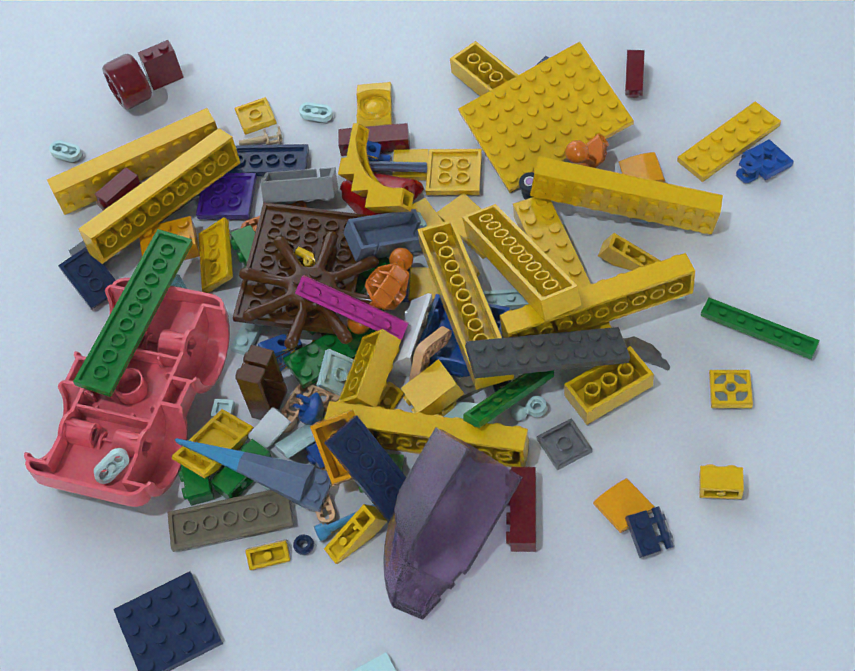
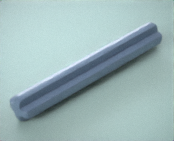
(398, 166)

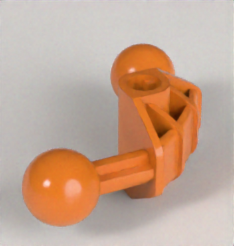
(588, 154)
(387, 285)

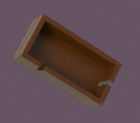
(261, 381)

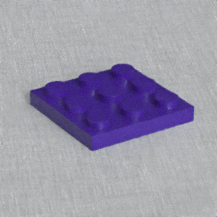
(228, 197)

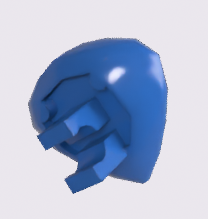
(312, 409)

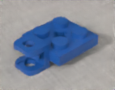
(754, 164)

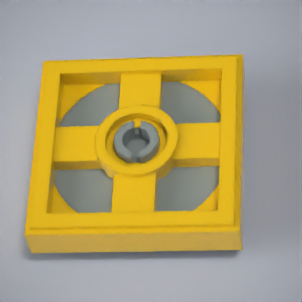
(730, 389)

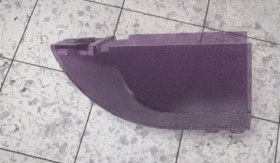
(442, 520)

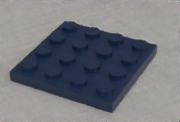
(168, 625)

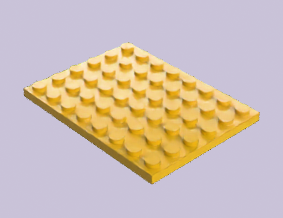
(544, 113)

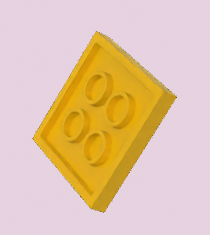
(454, 172)

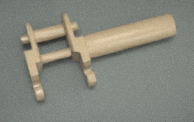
(261, 139)

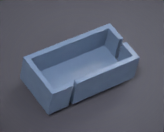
(382, 234)

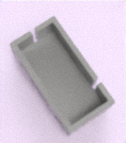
(299, 185)

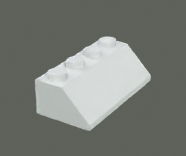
(417, 317)

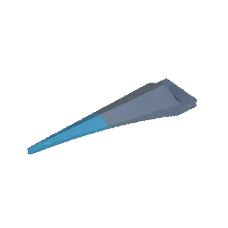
(292, 480)

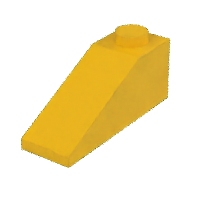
(624, 253)
(355, 533)

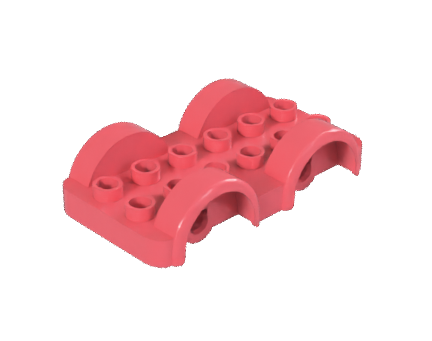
(147, 410)

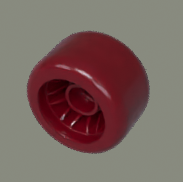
(127, 81)

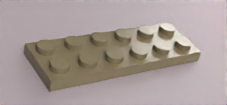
(228, 519)

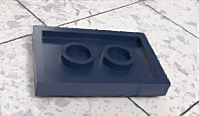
(87, 277)

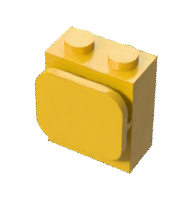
(432, 391)

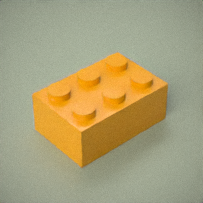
(182, 227)
(323, 431)

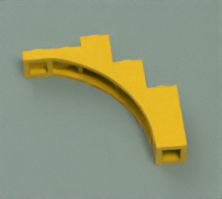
(357, 169)

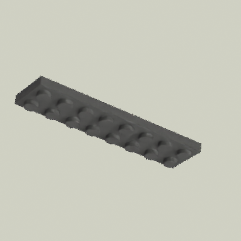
(546, 352)

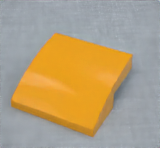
(643, 166)
(620, 502)

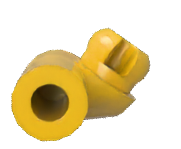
(308, 257)

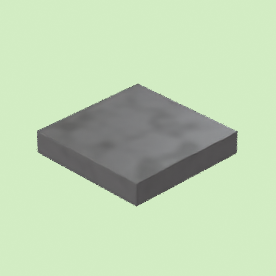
(564, 444)

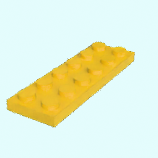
(728, 141)

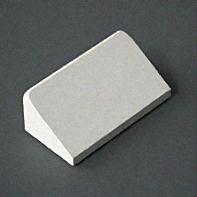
(269, 428)

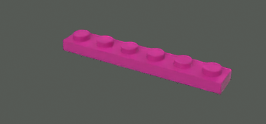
(350, 307)

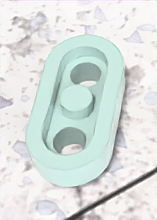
(315, 112)
(65, 151)
(112, 465)

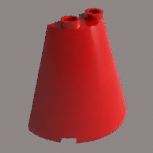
(357, 202)

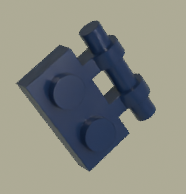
(643, 532)

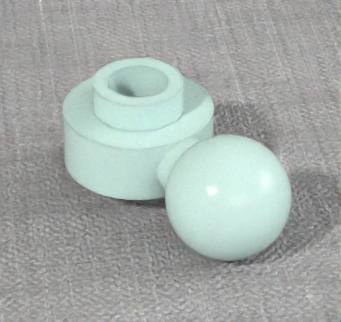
(519, 412)

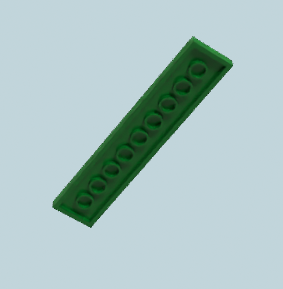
(133, 313)

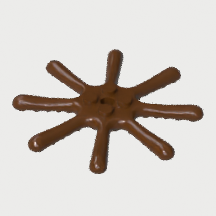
(291, 283)

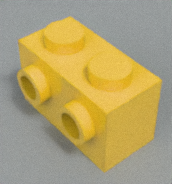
(721, 482)

